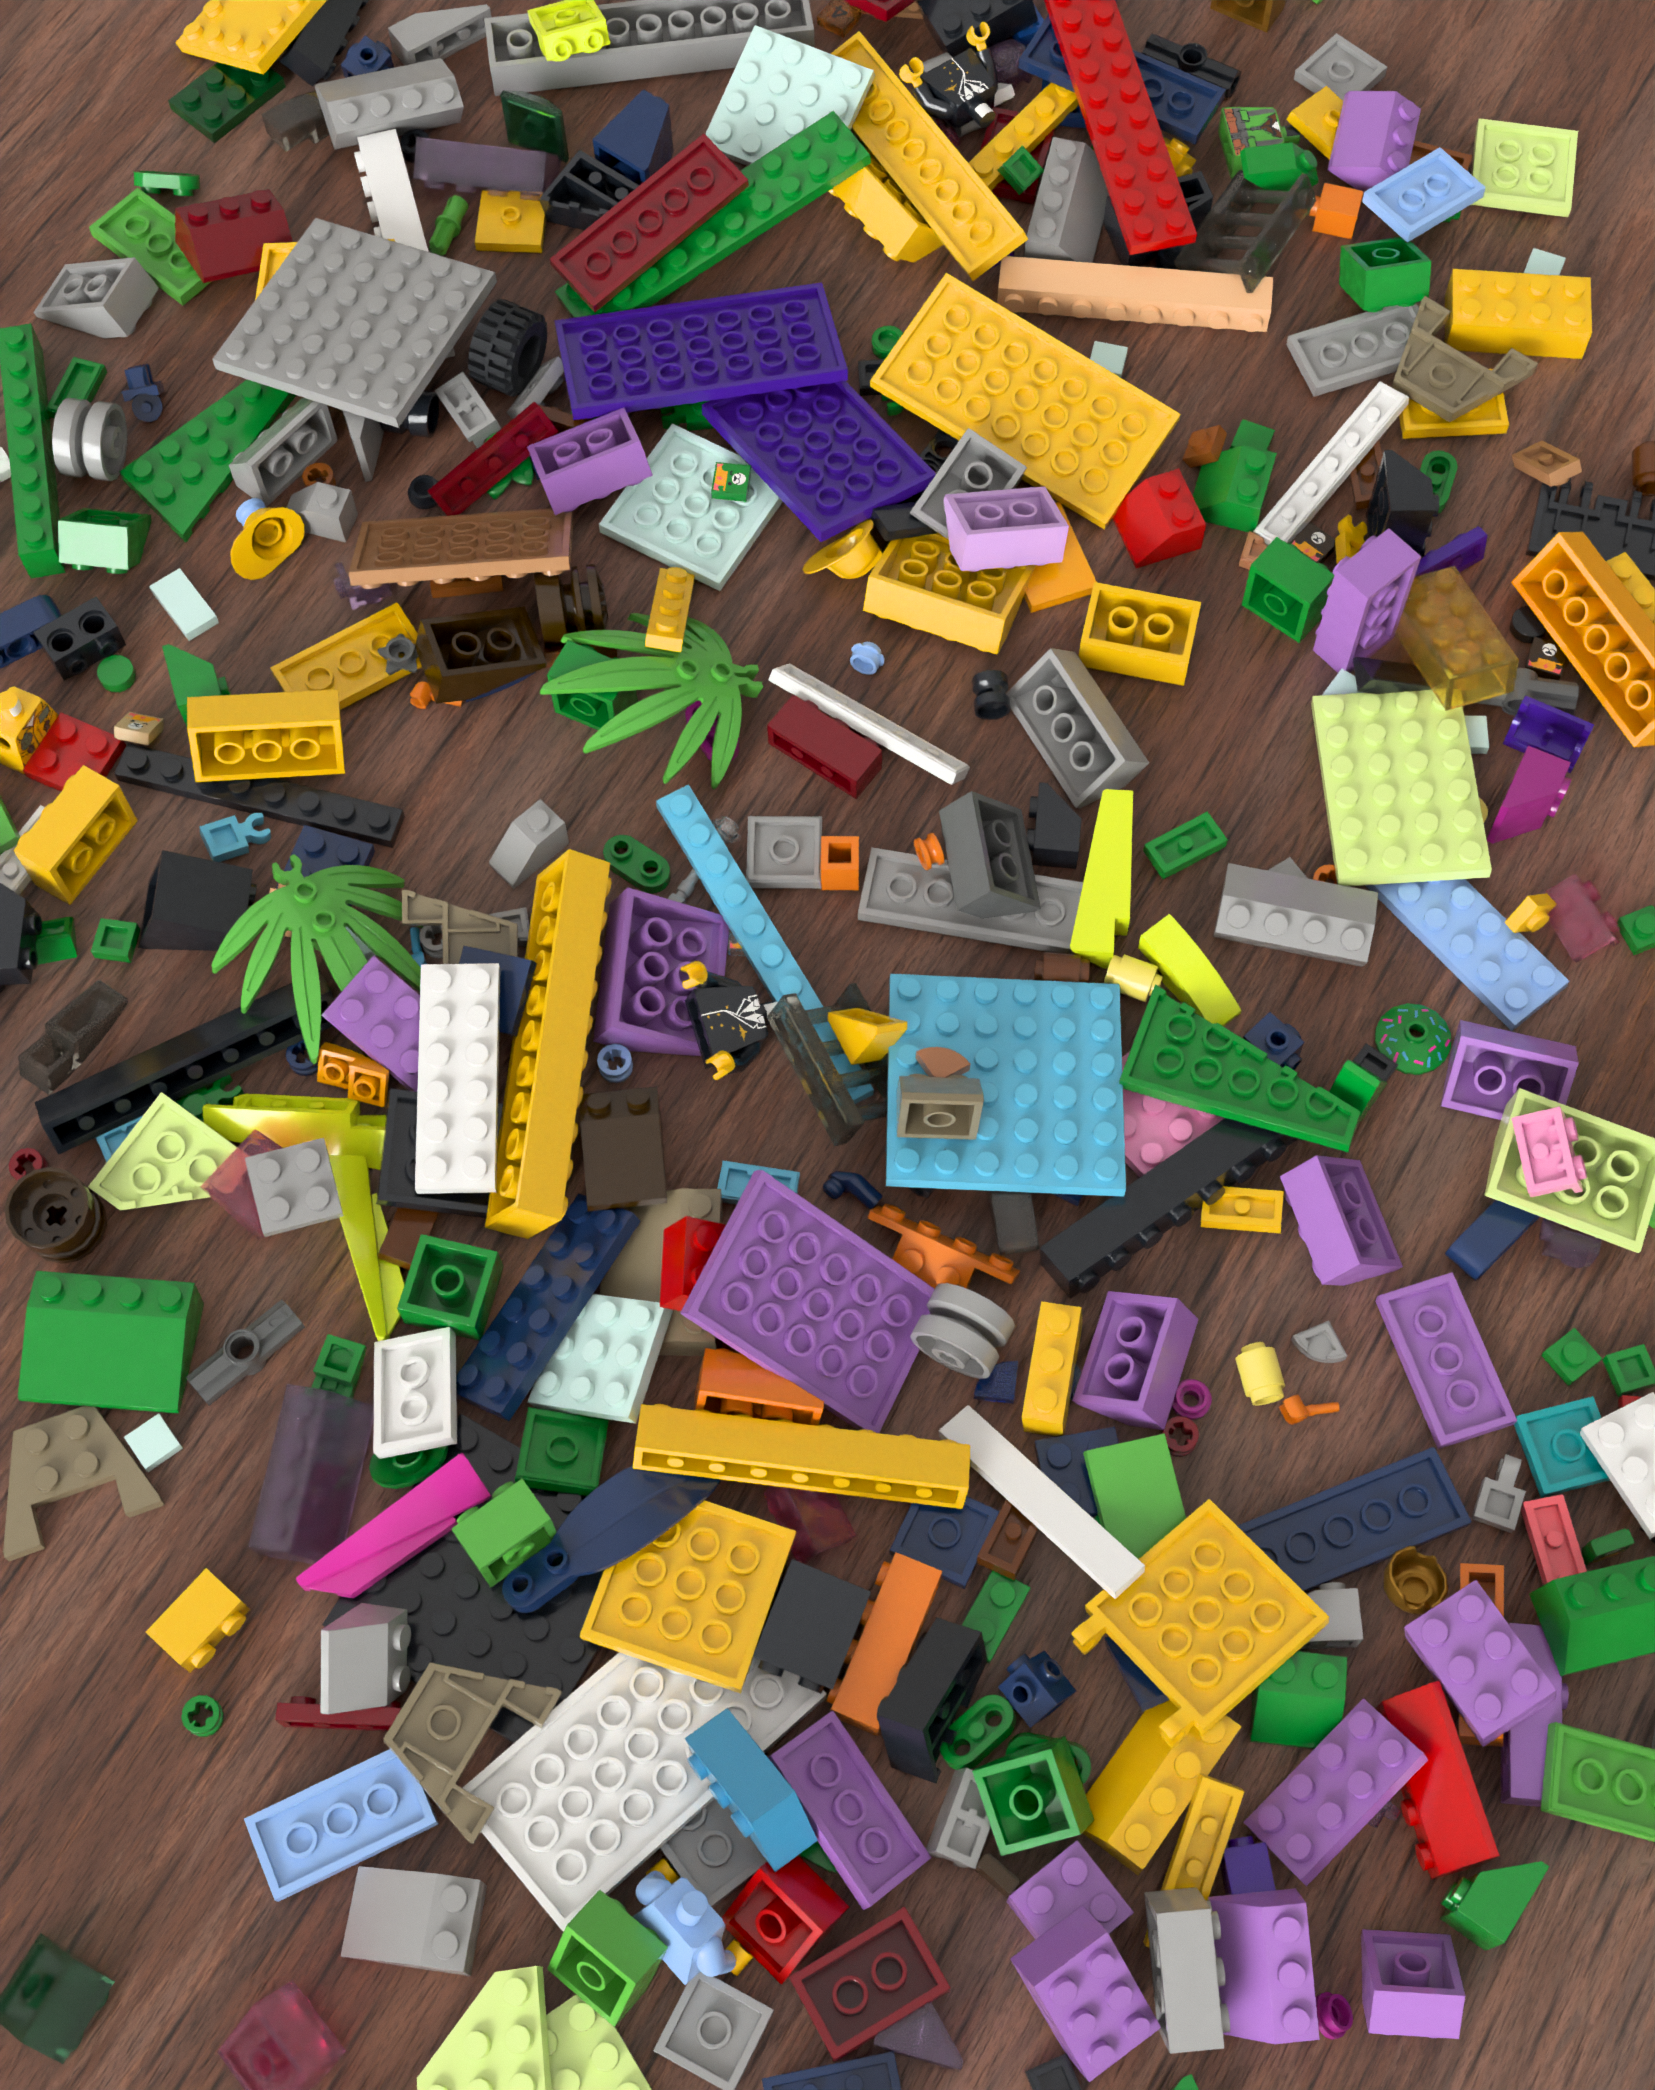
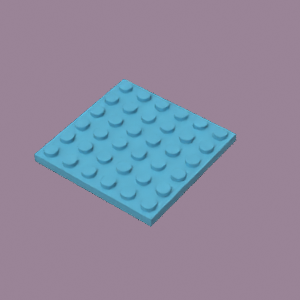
(1046, 1079)

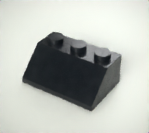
(1402, 502)

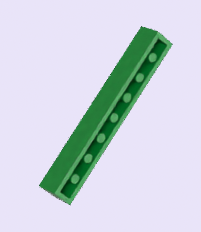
(30, 450)

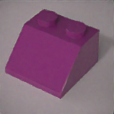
(1532, 795)

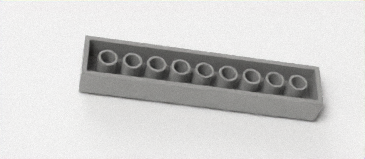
(645, 42)

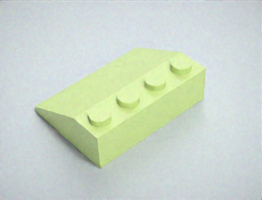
(1618, 1184)

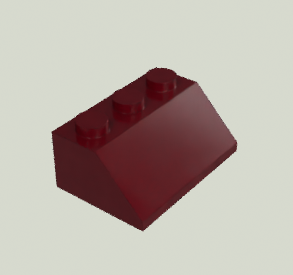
(229, 233)

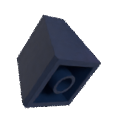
(637, 138)

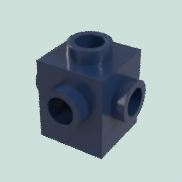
(367, 58)
(1278, 1040)
(1036, 1687)

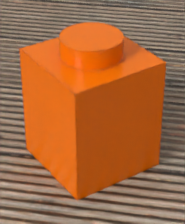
(1336, 210)
(839, 862)

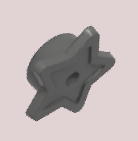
(393, 649)

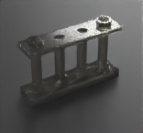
(1232, 211)
(816, 1070)

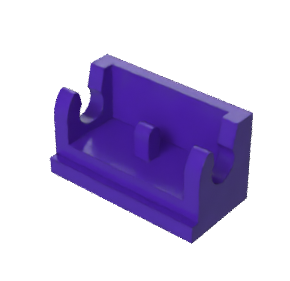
(1548, 731)

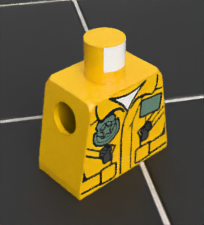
(22, 726)

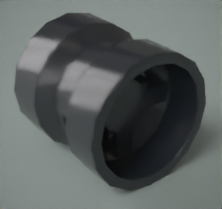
(991, 697)

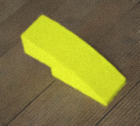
(1188, 971)

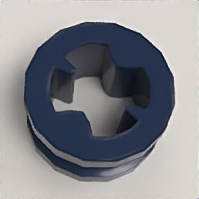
(301, 1069)

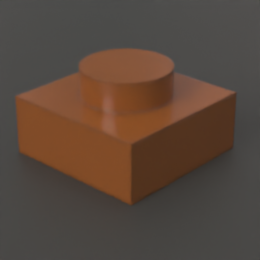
(1205, 446)

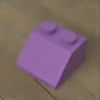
(1411, 1984)

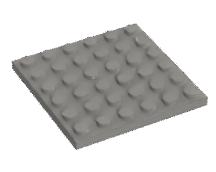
(355, 322)

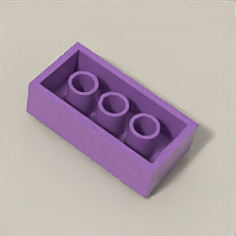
(1366, 600)

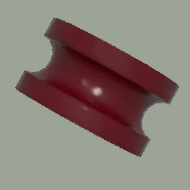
(23, 1156)
(1187, 1427)

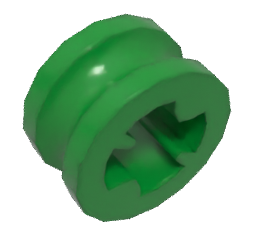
(192, 1708)

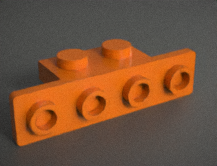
(936, 1256)

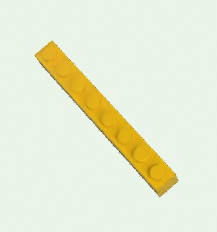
(802, 1456)

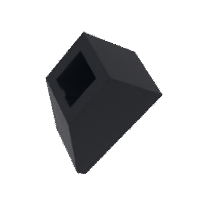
(1056, 830)

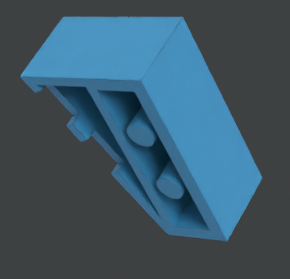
(752, 1788)

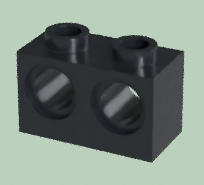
(78, 634)

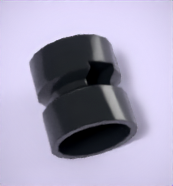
(421, 419)

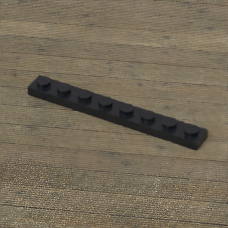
(267, 796)

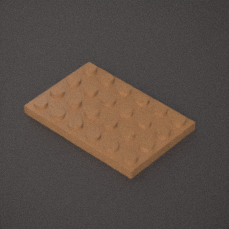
(462, 547)

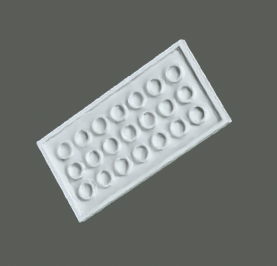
(613, 1775)

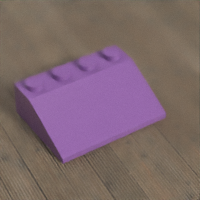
(642, 976)

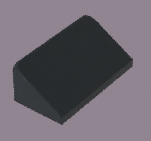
(1387, 676)

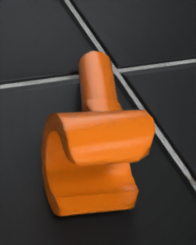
(422, 695)
(1295, 1410)

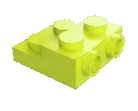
(569, 28)

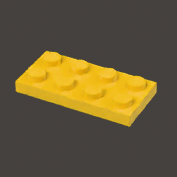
(348, 659)

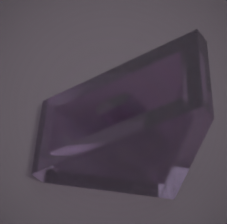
(921, 2038)

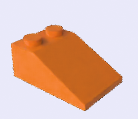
(737, 1385)

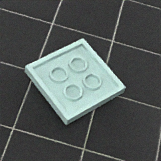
(604, 1360)

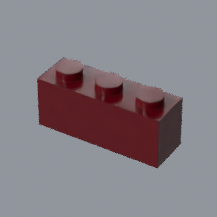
(825, 746)

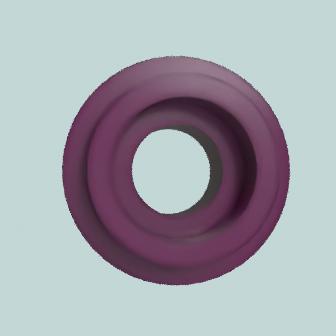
(1194, 1388)
(1333, 2015)

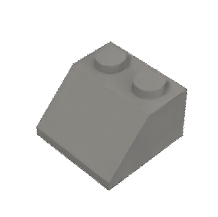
(364, 1659)

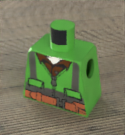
(1251, 128)

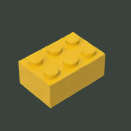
(1139, 633)
(75, 834)

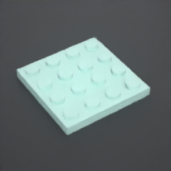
(782, 91)
(679, 520)

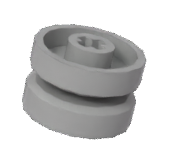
(89, 439)
(962, 1330)

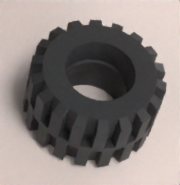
(507, 347)

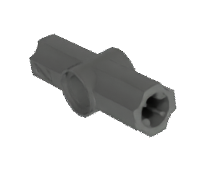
(1555, 693)
(265, 1334)

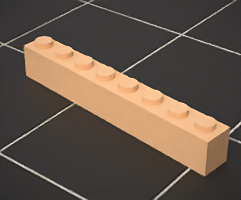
(1133, 294)

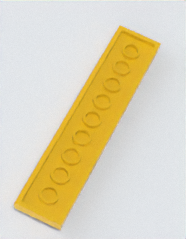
(930, 168)

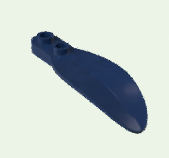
(605, 1530)

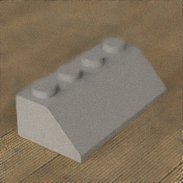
(394, 98)
(1068, 205)
(1075, 727)
(1296, 915)

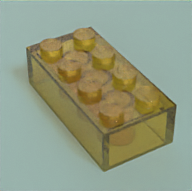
(1455, 641)

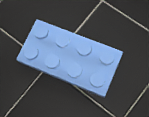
(338, 1823)

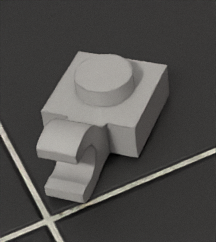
(1498, 1499)

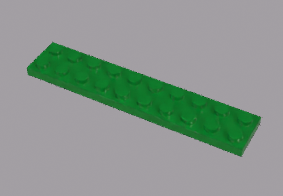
(777, 188)

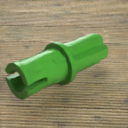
(448, 225)

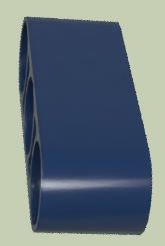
(19, 624)
(1489, 1238)

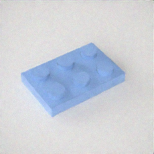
(1423, 194)

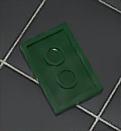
(224, 98)

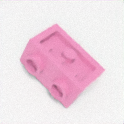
(1548, 1152)

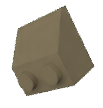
(938, 1107)

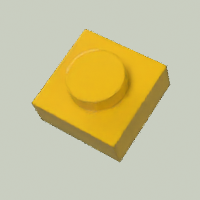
(1531, 913)

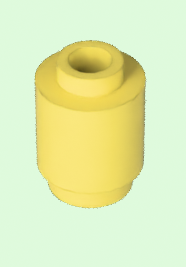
(1134, 976)
(1260, 1373)

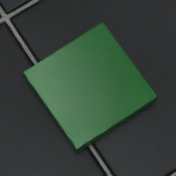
(561, 1451)

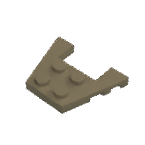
(1446, 378)
(460, 926)
(64, 1459)
(446, 1725)

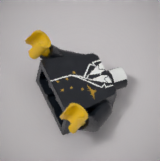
(960, 87)
(725, 1019)

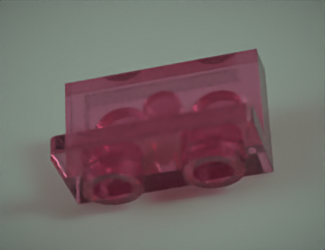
(1580, 919)
(813, 1515)

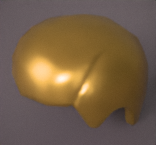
(1414, 1581)

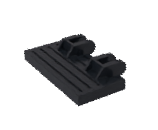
(1603, 525)

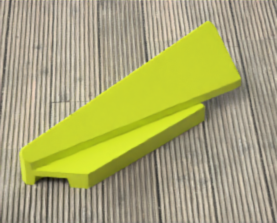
(1107, 881)
(299, 1120)
(365, 1232)

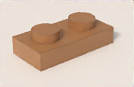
(1547, 463)

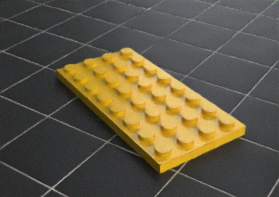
(1028, 395)

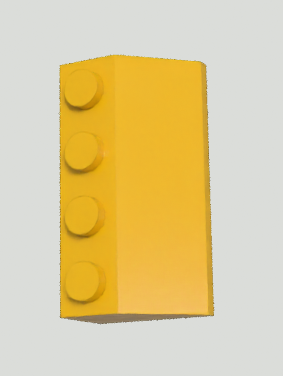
(886, 213)
(1151, 1785)

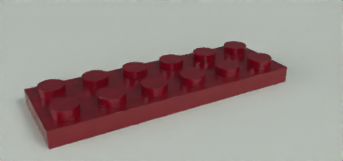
(649, 222)

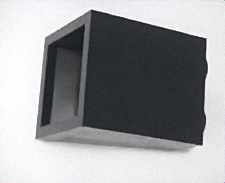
(193, 902)
(811, 1626)

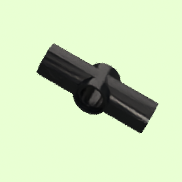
(1193, 60)

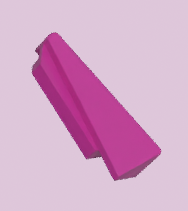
(398, 1531)

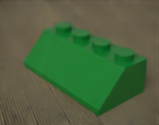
(1599, 1615)

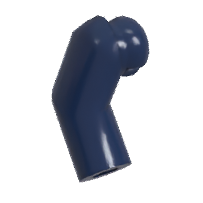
(851, 1183)

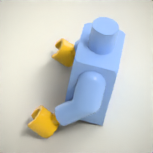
(686, 1926)

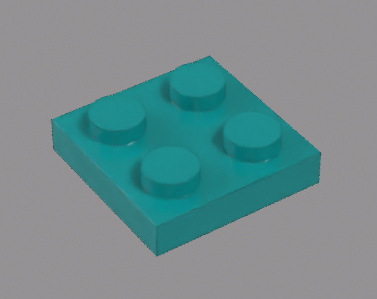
(1555, 1448)

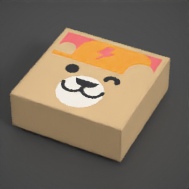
(138, 728)

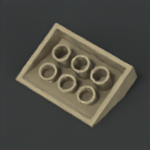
(639, 1264)

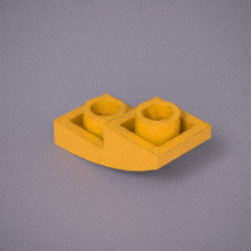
(353, 1071)

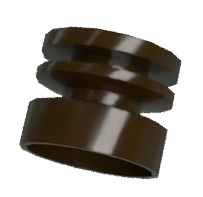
(570, 604)
(41, 1200)

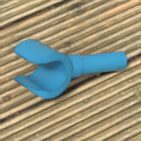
(416, 948)

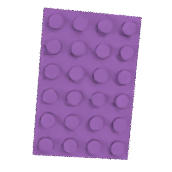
(811, 1302)

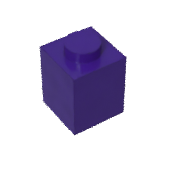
(1246, 1867)

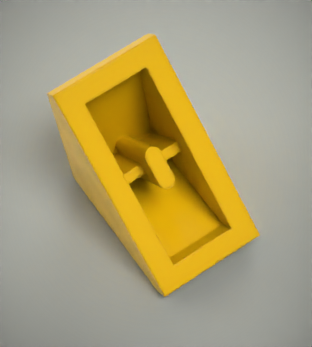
(865, 1034)

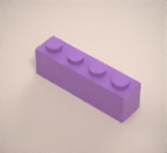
(1526, 1742)

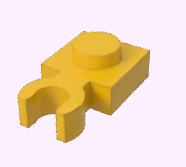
(1350, 538)

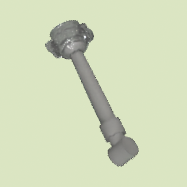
(728, 832)

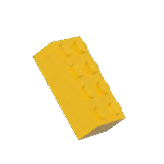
(1518, 312)
(265, 735)

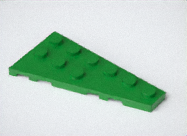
(192, 463)
(1220, 1073)

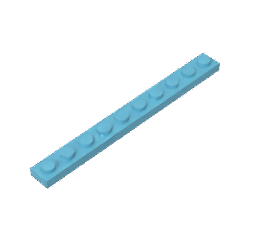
(744, 913)

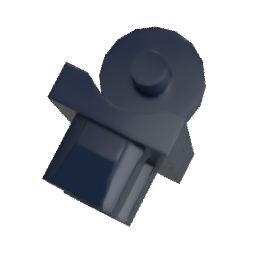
(144, 392)

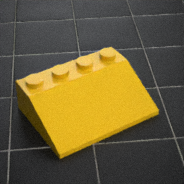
(925, 589)

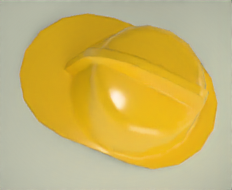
(266, 541)
(848, 556)

